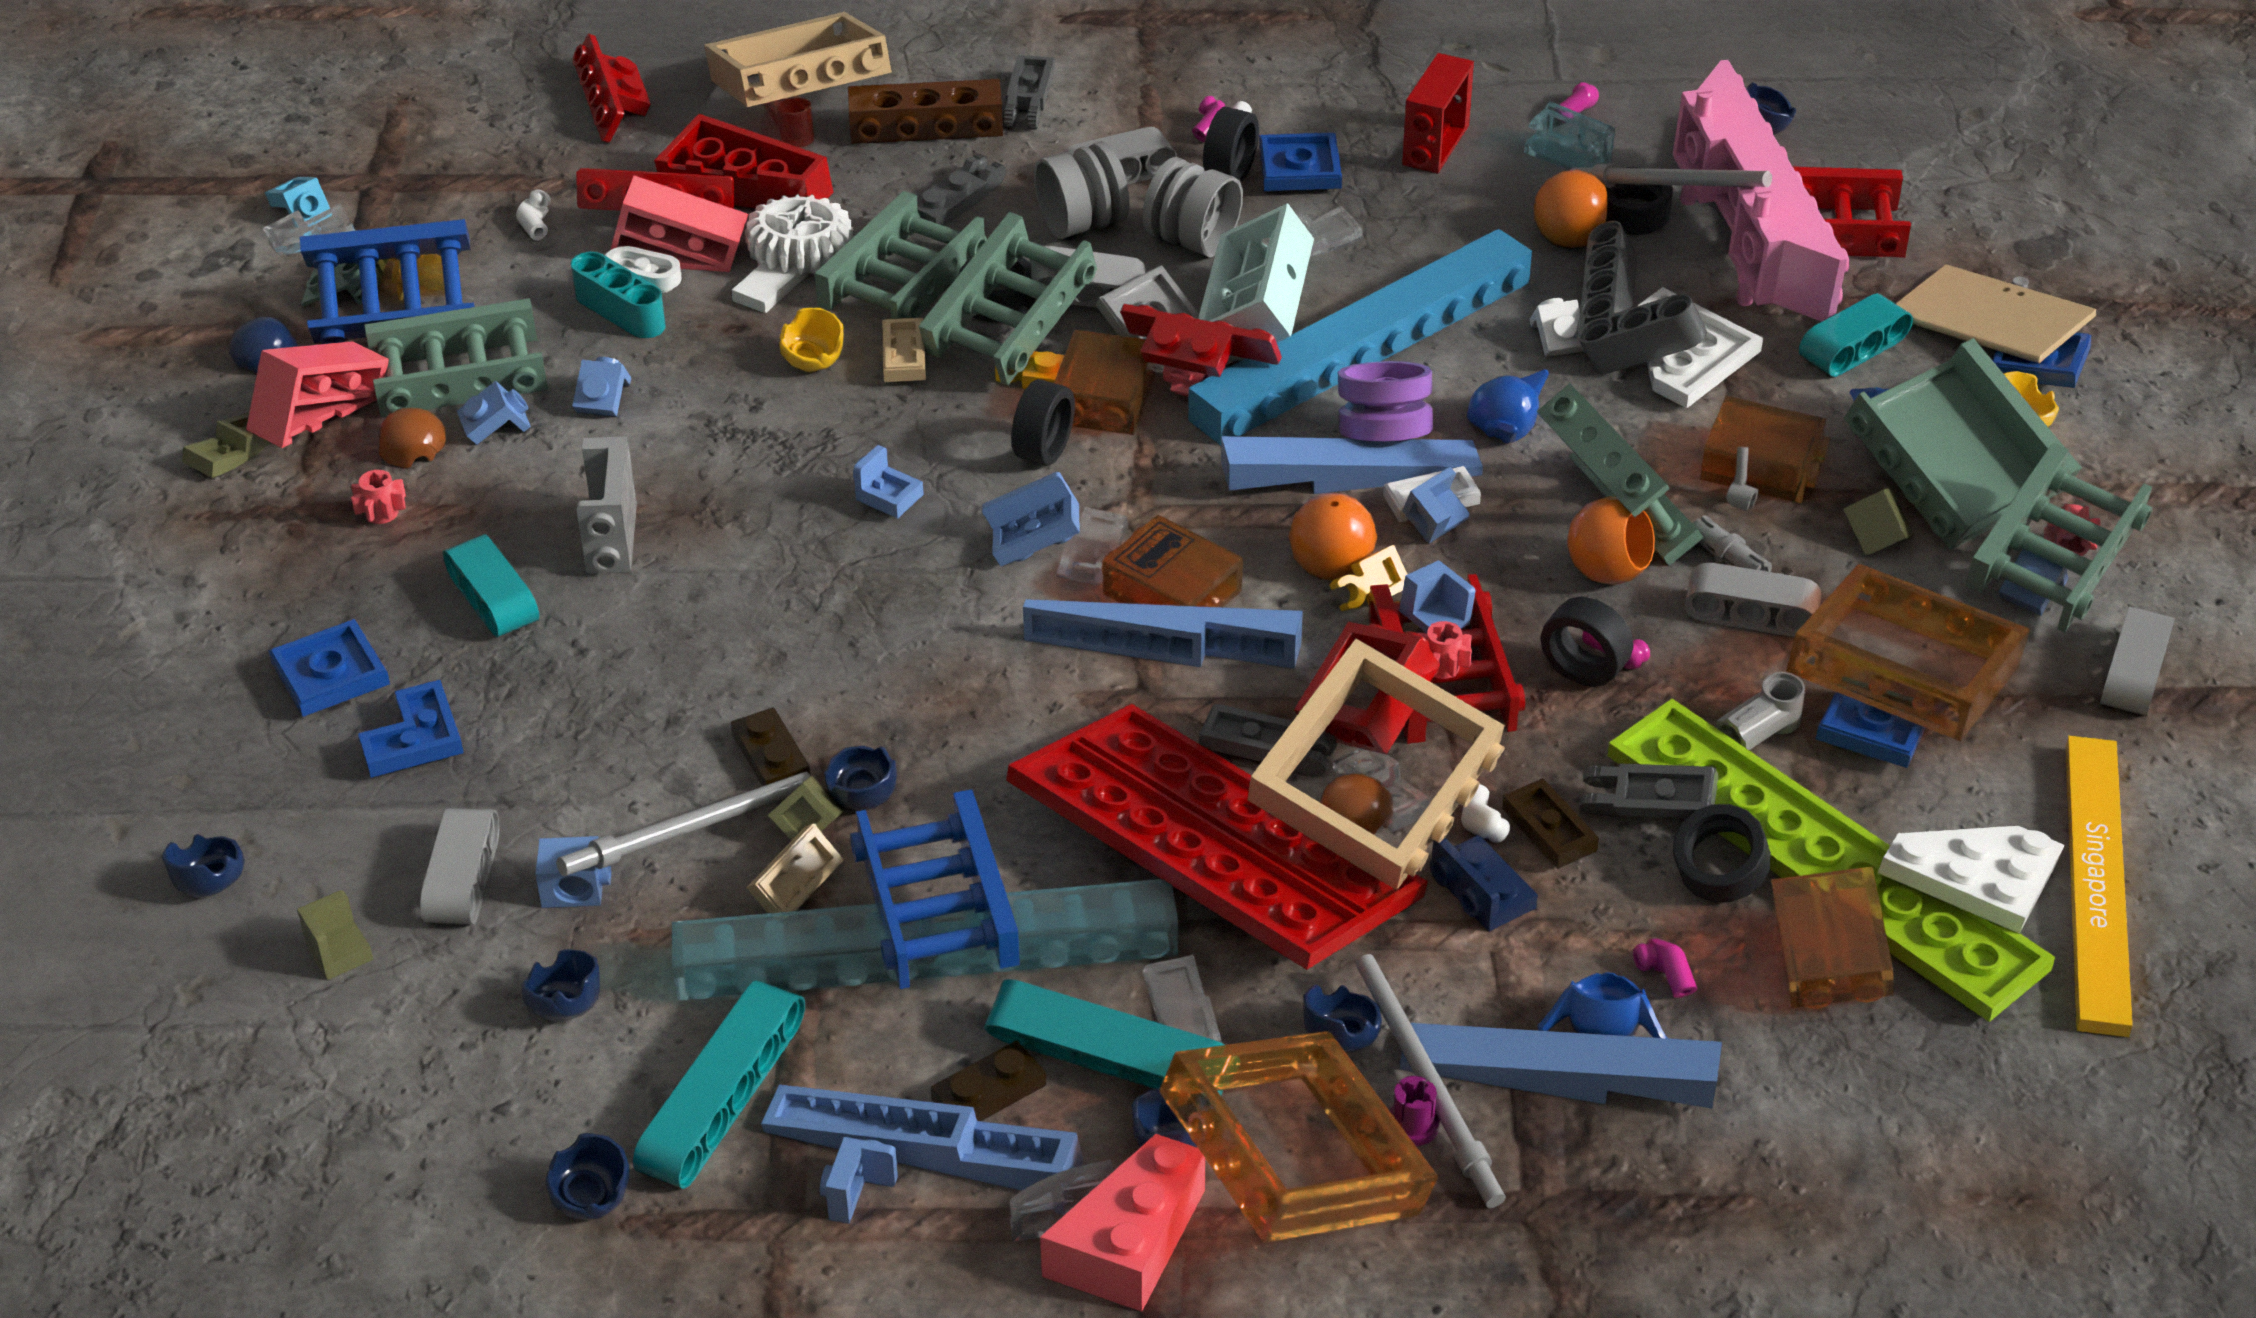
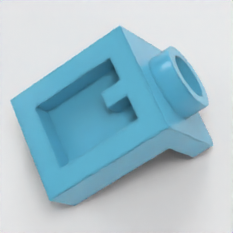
(299, 194)

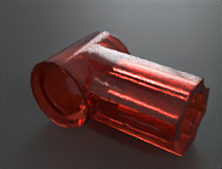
(793, 119)

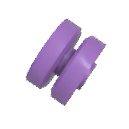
(1385, 401)

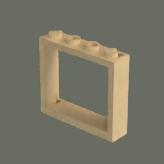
(797, 59)
(1336, 832)

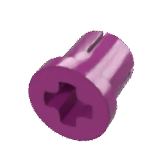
(1415, 1109)

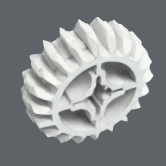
(797, 233)

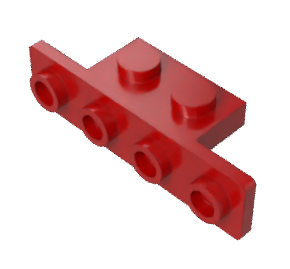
(609, 86)
(607, 188)
(1196, 343)

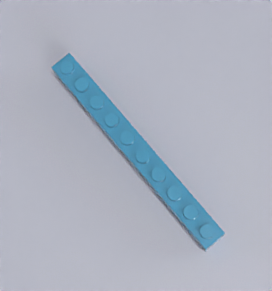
(1360, 333)

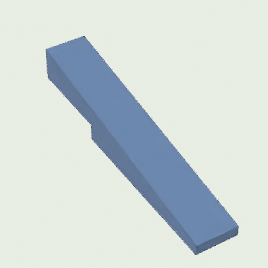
(1339, 462)
(1167, 631)
(1574, 1063)
(925, 1135)

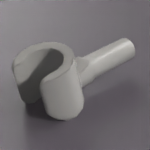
(1739, 494)

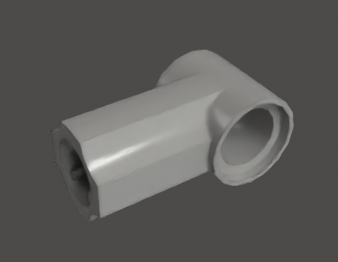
(1769, 712)

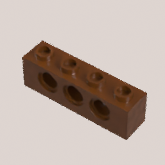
(925, 111)

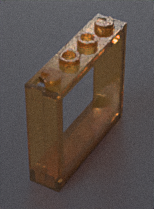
(1894, 685)
(1398, 1170)

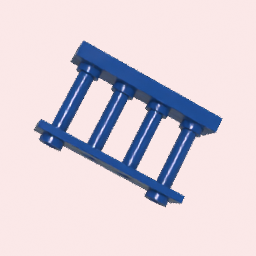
(366, 249)
(973, 860)

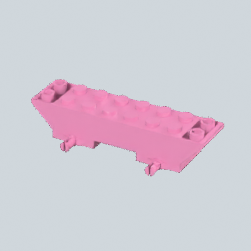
(1778, 235)

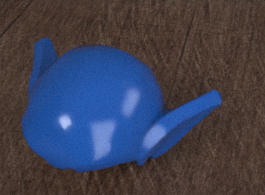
(1507, 406)
(1604, 1006)

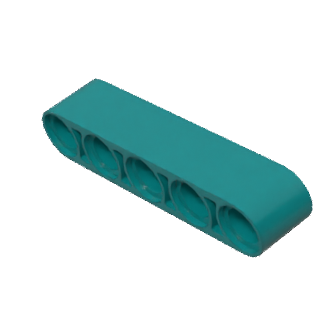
(1088, 1033)
(719, 1084)

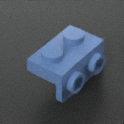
(1032, 518)

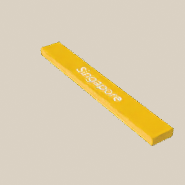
(2097, 888)

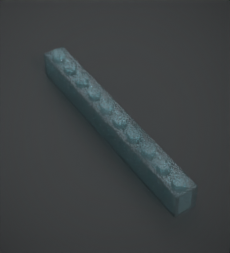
(844, 942)

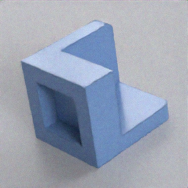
(1435, 507)
(1435, 596)

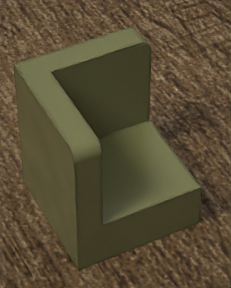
(1878, 521)
(805, 806)
(333, 935)

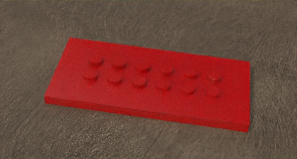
(1193, 827)

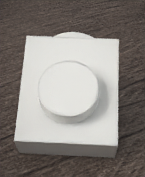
(1557, 326)

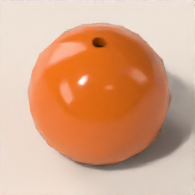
(1570, 207)
(1331, 535)
(1610, 542)

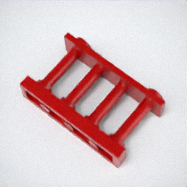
(1860, 190)
(1505, 694)

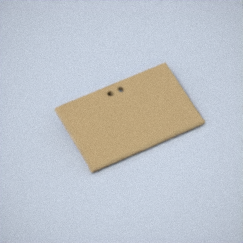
(1995, 313)

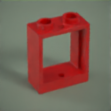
(1434, 115)
(1386, 716)

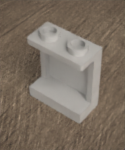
(610, 514)

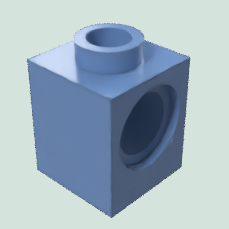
(573, 890)

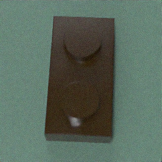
(768, 746)
(1550, 823)
(992, 1081)

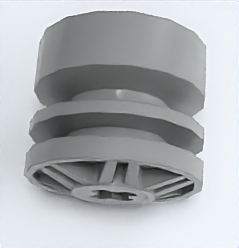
(1081, 190)
(1191, 205)

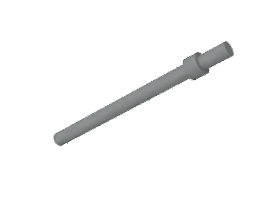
(1610, 176)
(608, 850)
(1469, 1154)

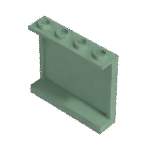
(1956, 442)

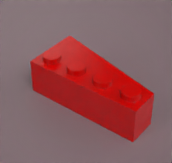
(758, 164)

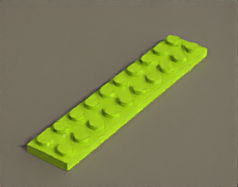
(1947, 945)

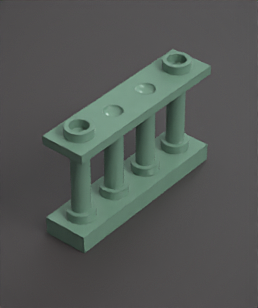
(887, 235)
(991, 269)
(453, 333)
(1618, 470)
(2033, 503)

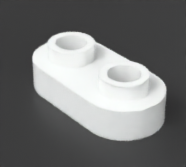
(655, 267)

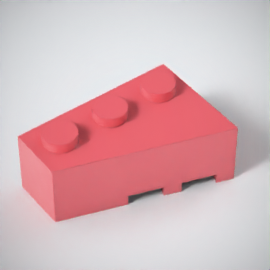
(679, 225)
(309, 385)
(1127, 1225)

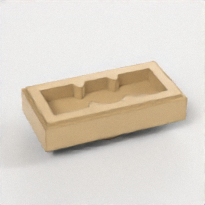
(903, 350)
(795, 872)

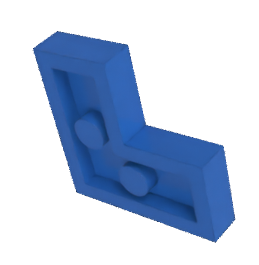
(422, 737)

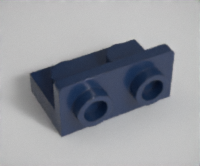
(1481, 881)

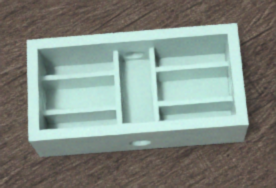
(1257, 282)

